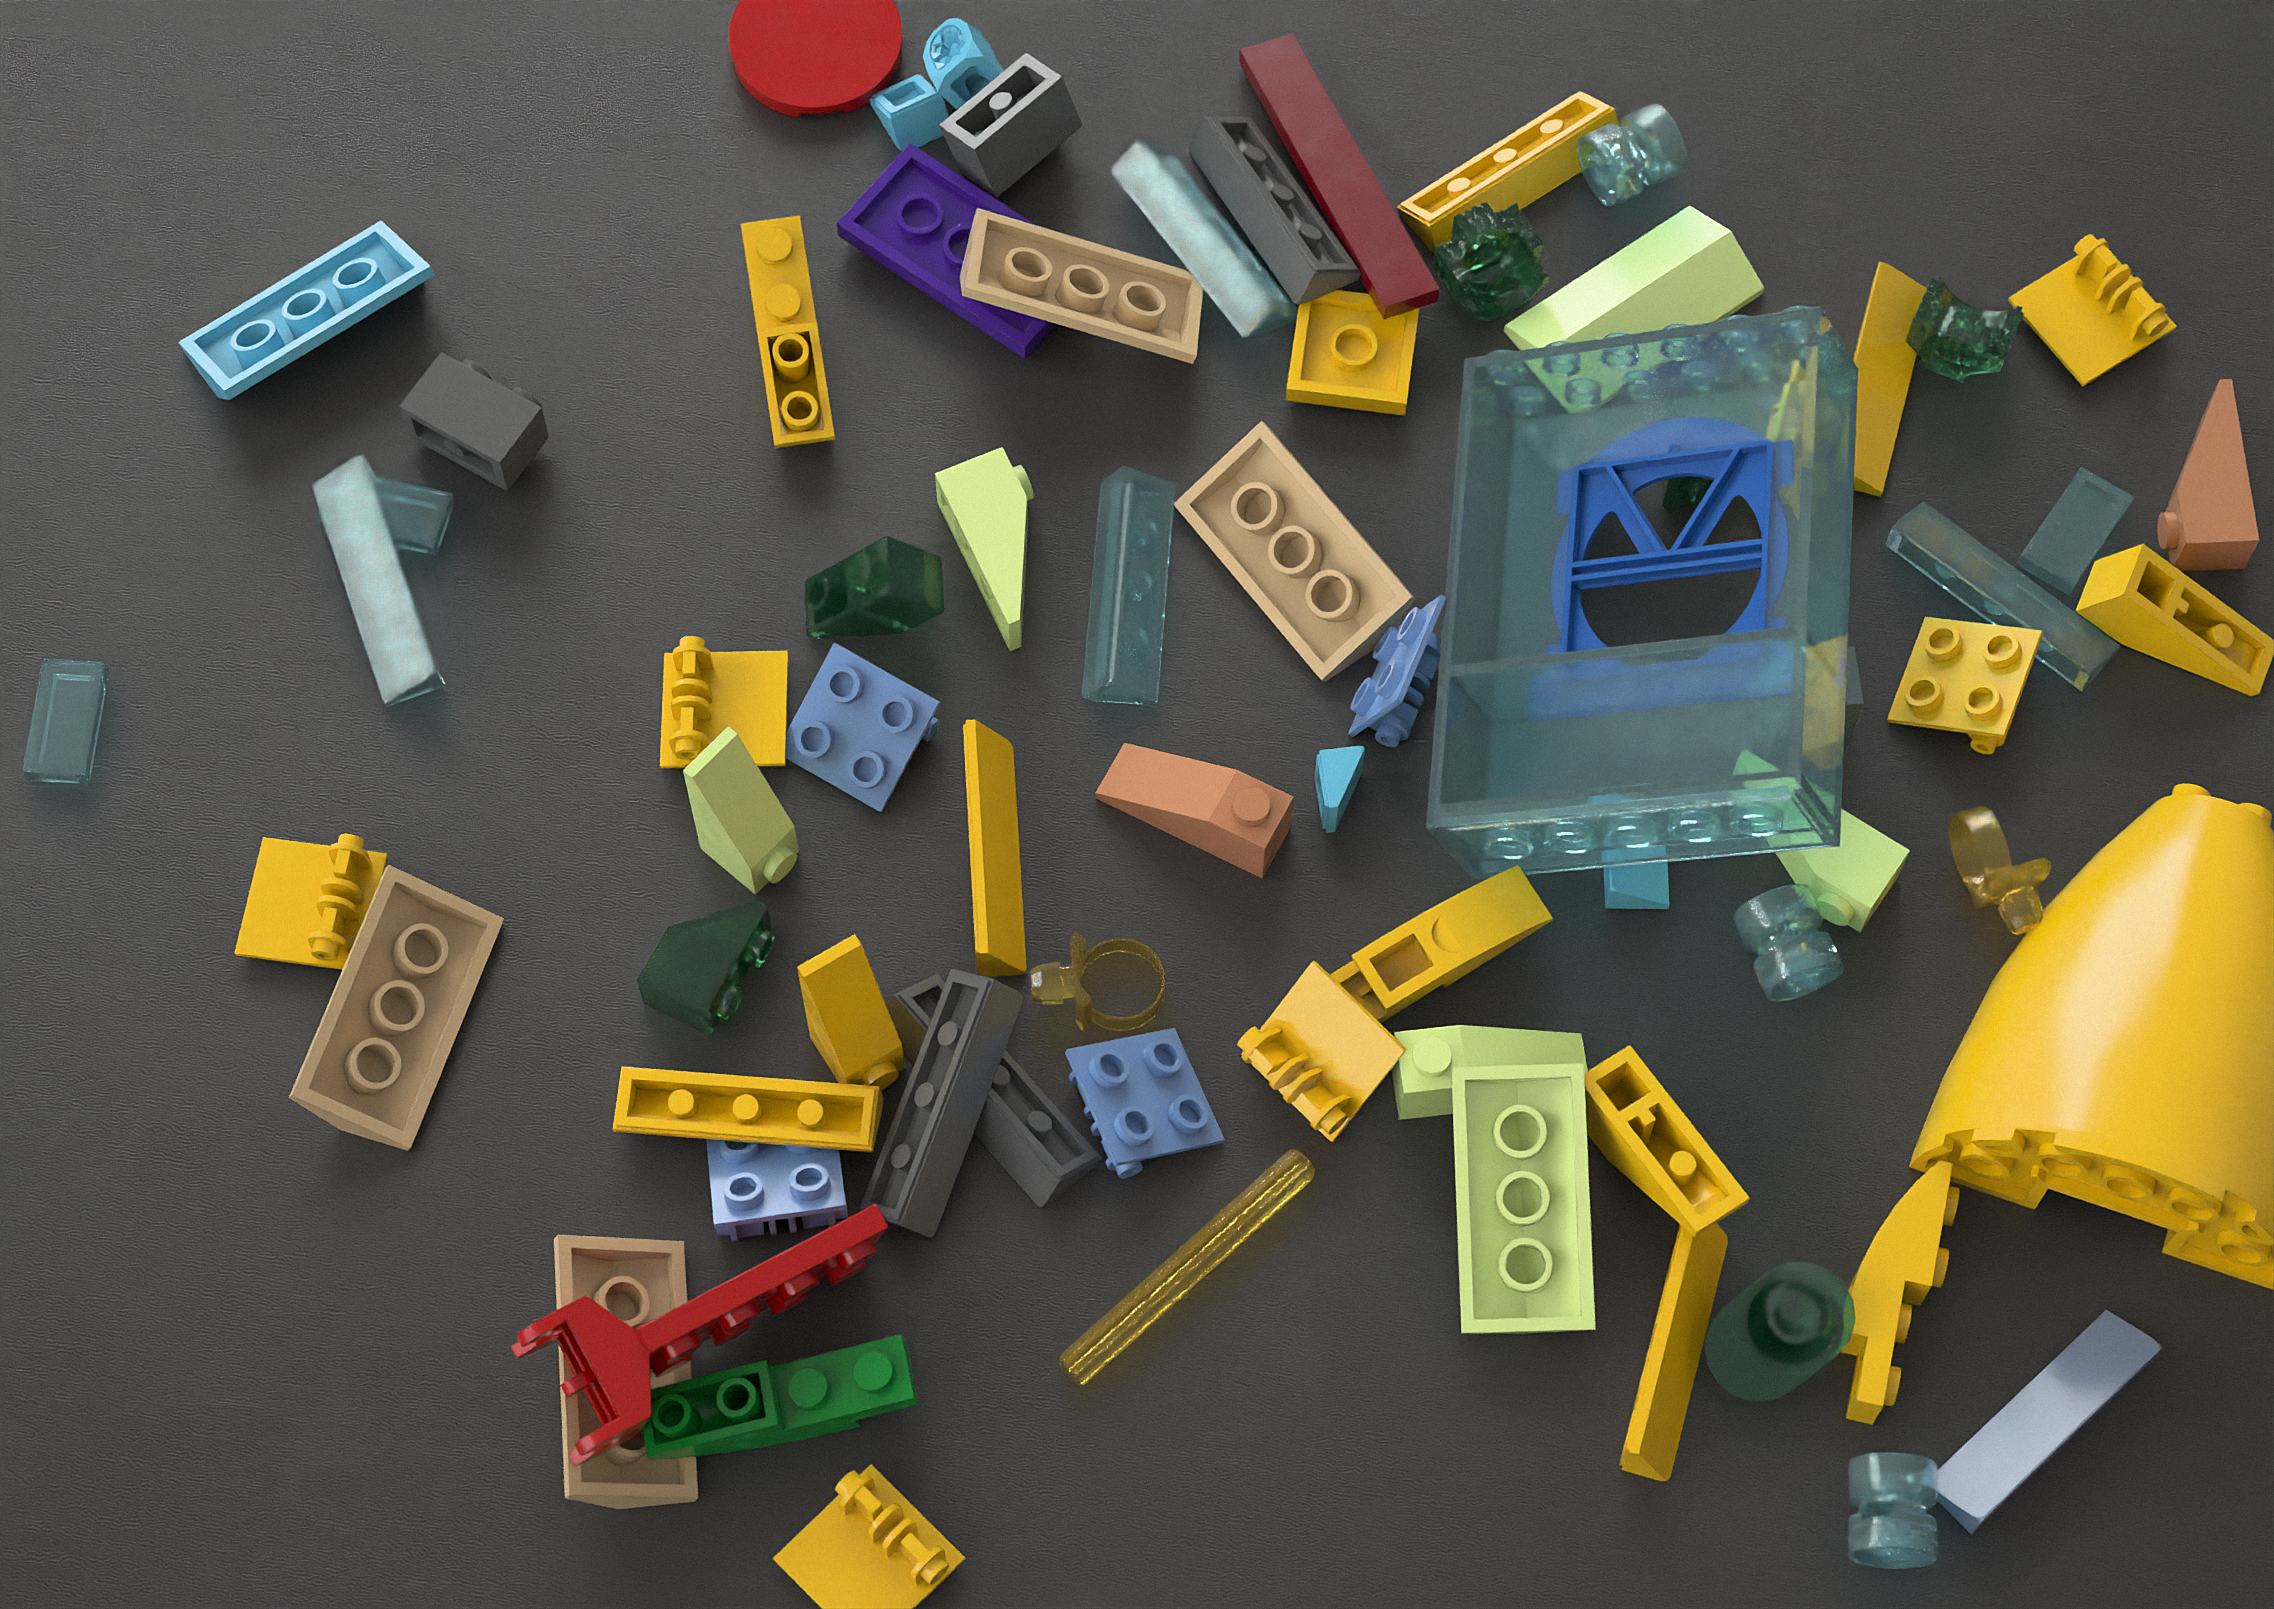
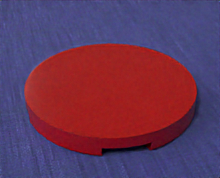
(815, 52)

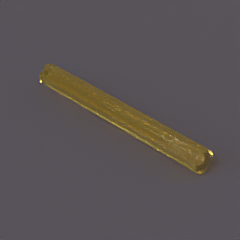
(1186, 1267)

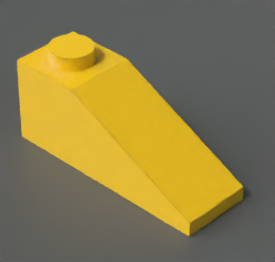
(2174, 619)
(850, 1017)
(1657, 1144)

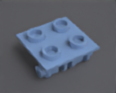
(1404, 670)
(860, 727)
(1142, 1098)
(773, 1183)

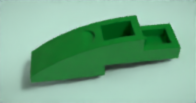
(779, 1403)

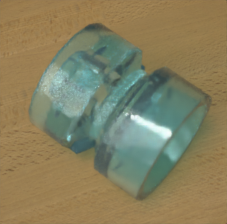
(1639, 151)
(1785, 935)
(1892, 1510)

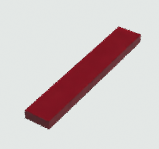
(1339, 176)

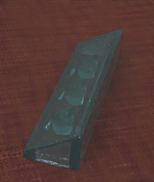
(1203, 240)
(377, 582)
(1129, 588)
(2000, 592)

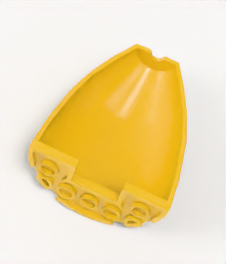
(2136, 1042)

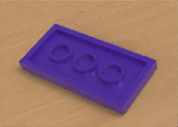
(919, 228)

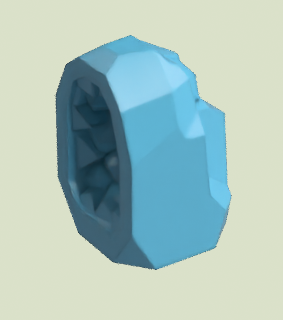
(959, 61)

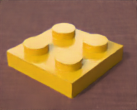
(1351, 354)

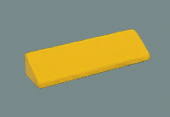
(1510, 171)
(1884, 373)
(994, 852)
(748, 1109)
(1674, 1353)

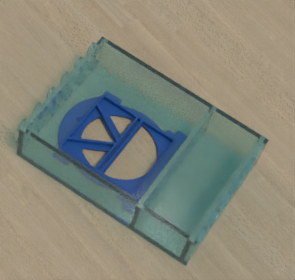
(1664, 747)

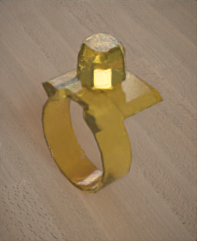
(1988, 872)
(1054, 983)

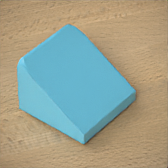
(911, 112)
(1335, 781)
(1637, 886)

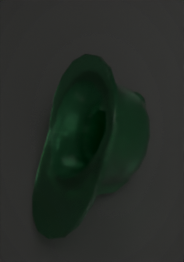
(1779, 1331)

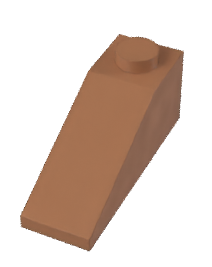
(2212, 507)
(1201, 804)

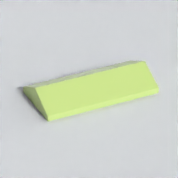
(1674, 274)
(1522, 1199)

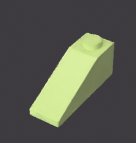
(989, 520)
(739, 814)
(1851, 877)
(1424, 1070)

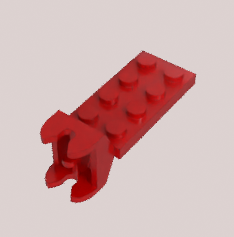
(616, 1360)

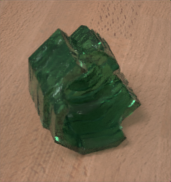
(1491, 261)
(1959, 337)

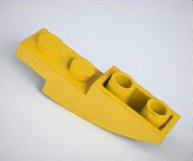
(787, 332)
(1443, 943)
(1897, 1269)

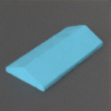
(304, 310)

